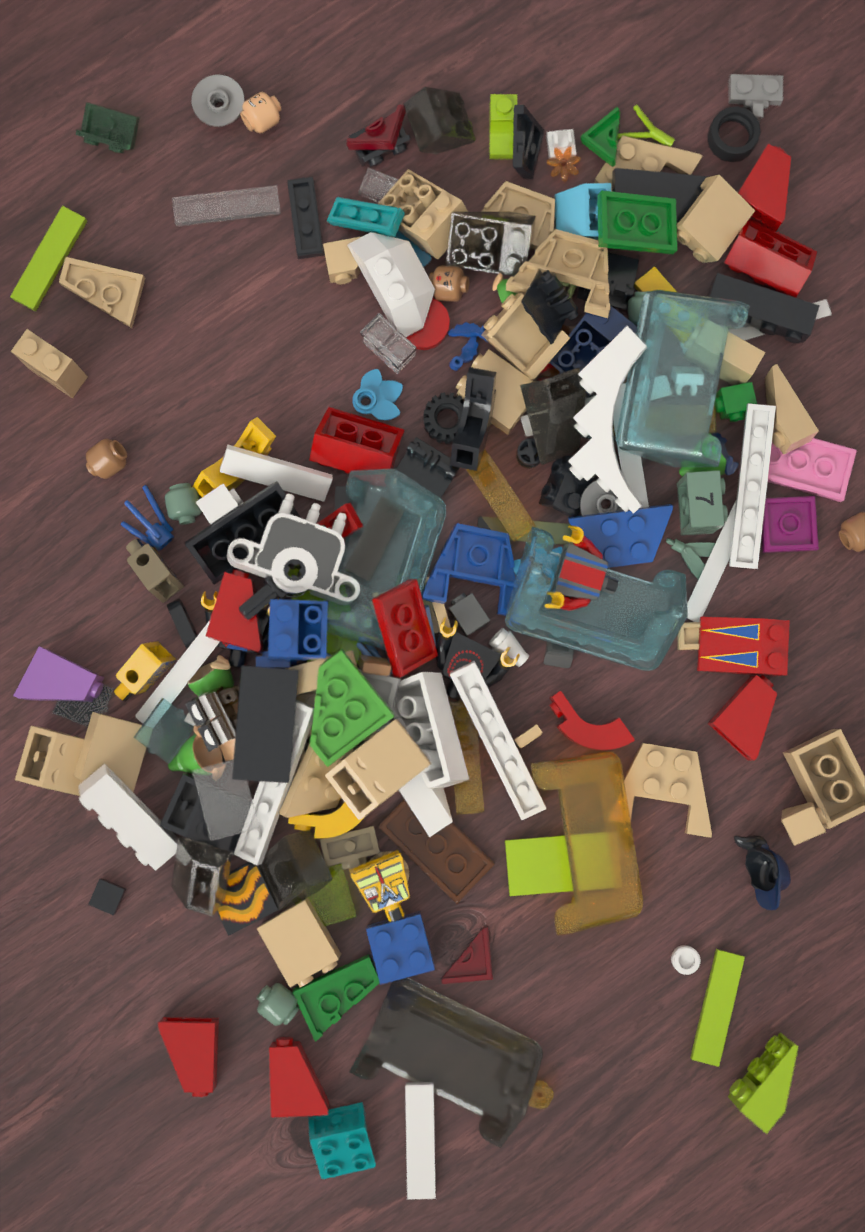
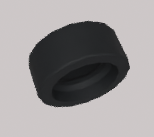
(738, 115)

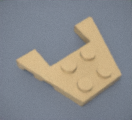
(649, 157)
(525, 201)
(573, 261)
(671, 777)

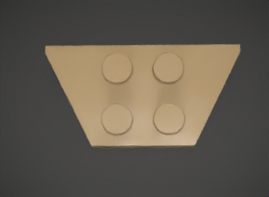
(310, 787)

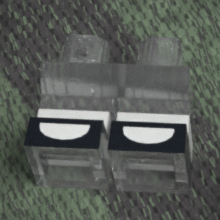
(387, 343)

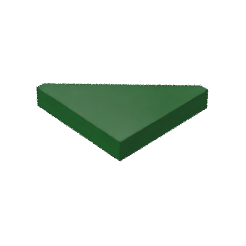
(603, 137)

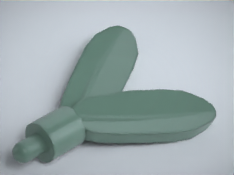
(691, 553)

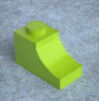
(501, 125)

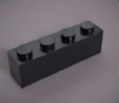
(768, 309)

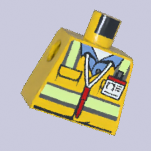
(383, 884)

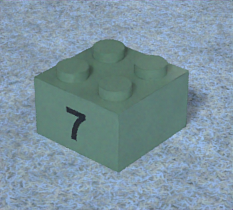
(701, 503)

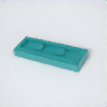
(366, 216)

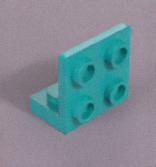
(341, 1141)

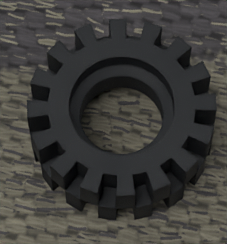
(431, 412)

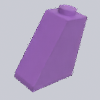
(58, 679)

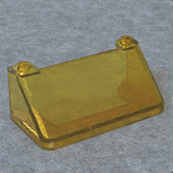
(596, 839)

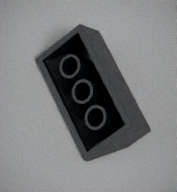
(243, 522)

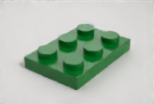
(637, 222)

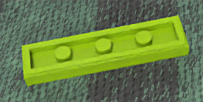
(48, 258)
(717, 1007)

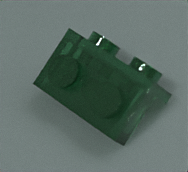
(108, 127)

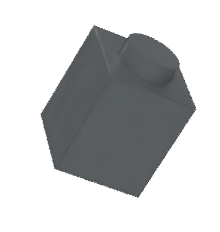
(468, 613)

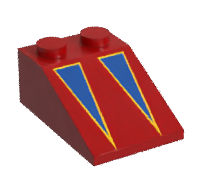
(743, 646)

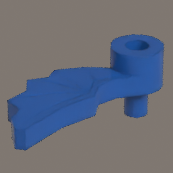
(467, 330)
(467, 354)

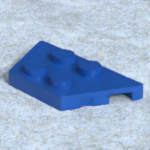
(626, 536)

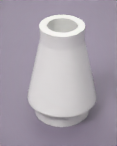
(505, 639)

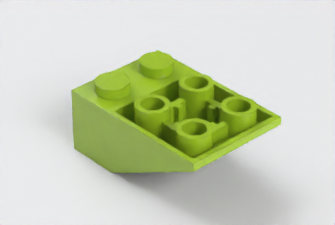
(766, 1086)

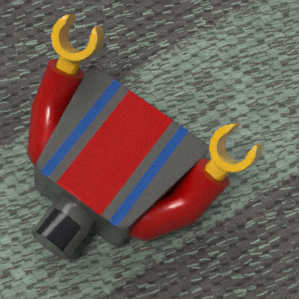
(579, 574)

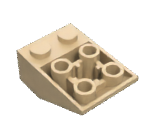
(426, 212)
(50, 760)
(378, 769)

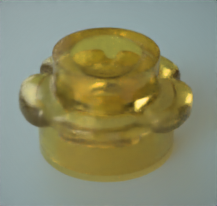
(543, 1101)

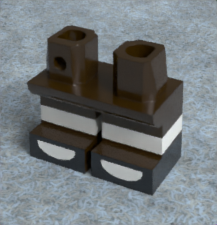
(210, 705)

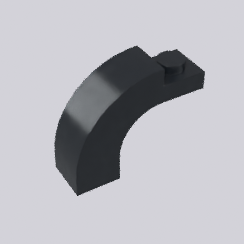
(475, 419)

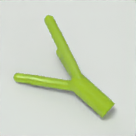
(654, 132)

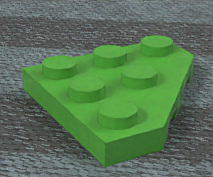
(344, 708)

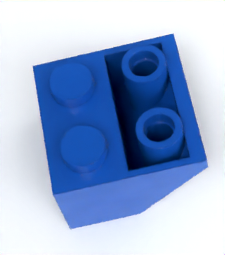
(297, 630)

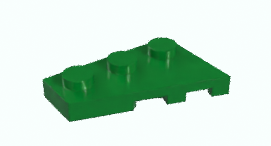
(334, 993)

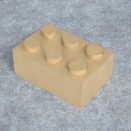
(829, 776)

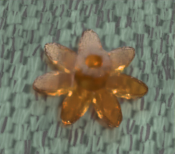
(565, 158)

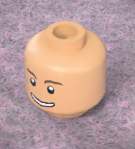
(260, 112)

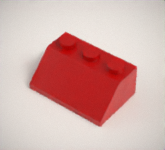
(771, 258)
(355, 442)

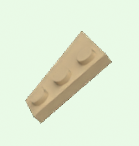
(105, 287)

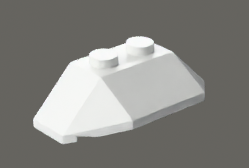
(395, 279)

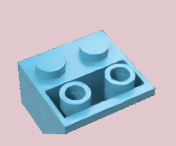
(578, 209)

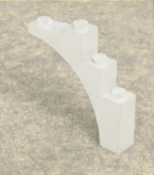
(605, 377)

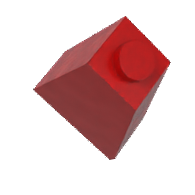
(768, 187)
(226, 620)
(746, 716)
(193, 1051)
(294, 1082)

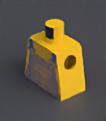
(143, 669)

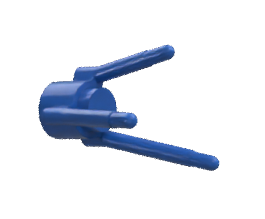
(158, 535)

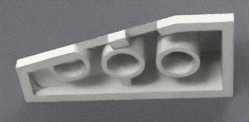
(427, 804)

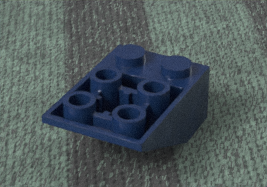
(589, 339)

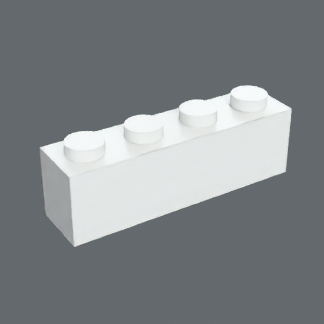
(128, 817)

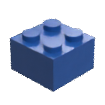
(400, 948)

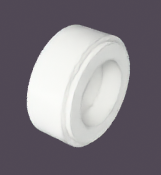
(685, 959)

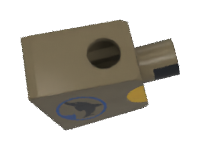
(153, 570)

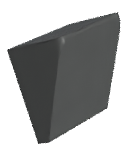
(558, 655)

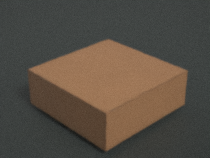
(374, 665)

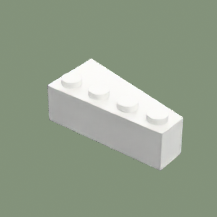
(428, 719)

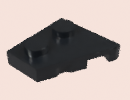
(526, 141)

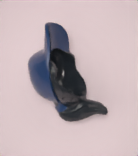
(767, 870)

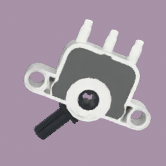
(292, 545)

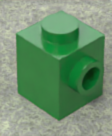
(733, 401)

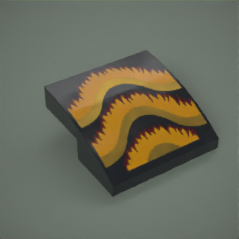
(245, 899)

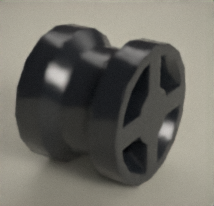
(528, 448)

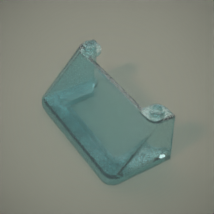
(677, 378)
(405, 557)
(626, 627)

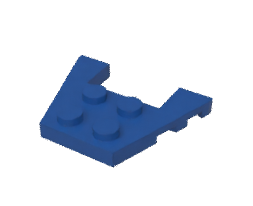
(473, 556)

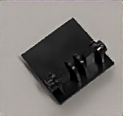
(621, 280)
(548, 304)
(427, 467)

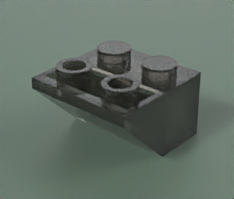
(439, 120)
(200, 875)

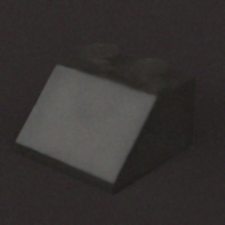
(294, 869)

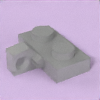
(755, 92)

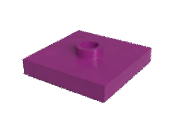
(790, 525)

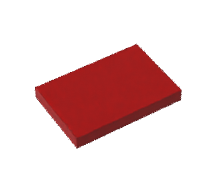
(405, 627)

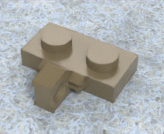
(350, 848)

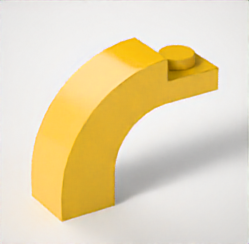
(255, 438)
(327, 824)

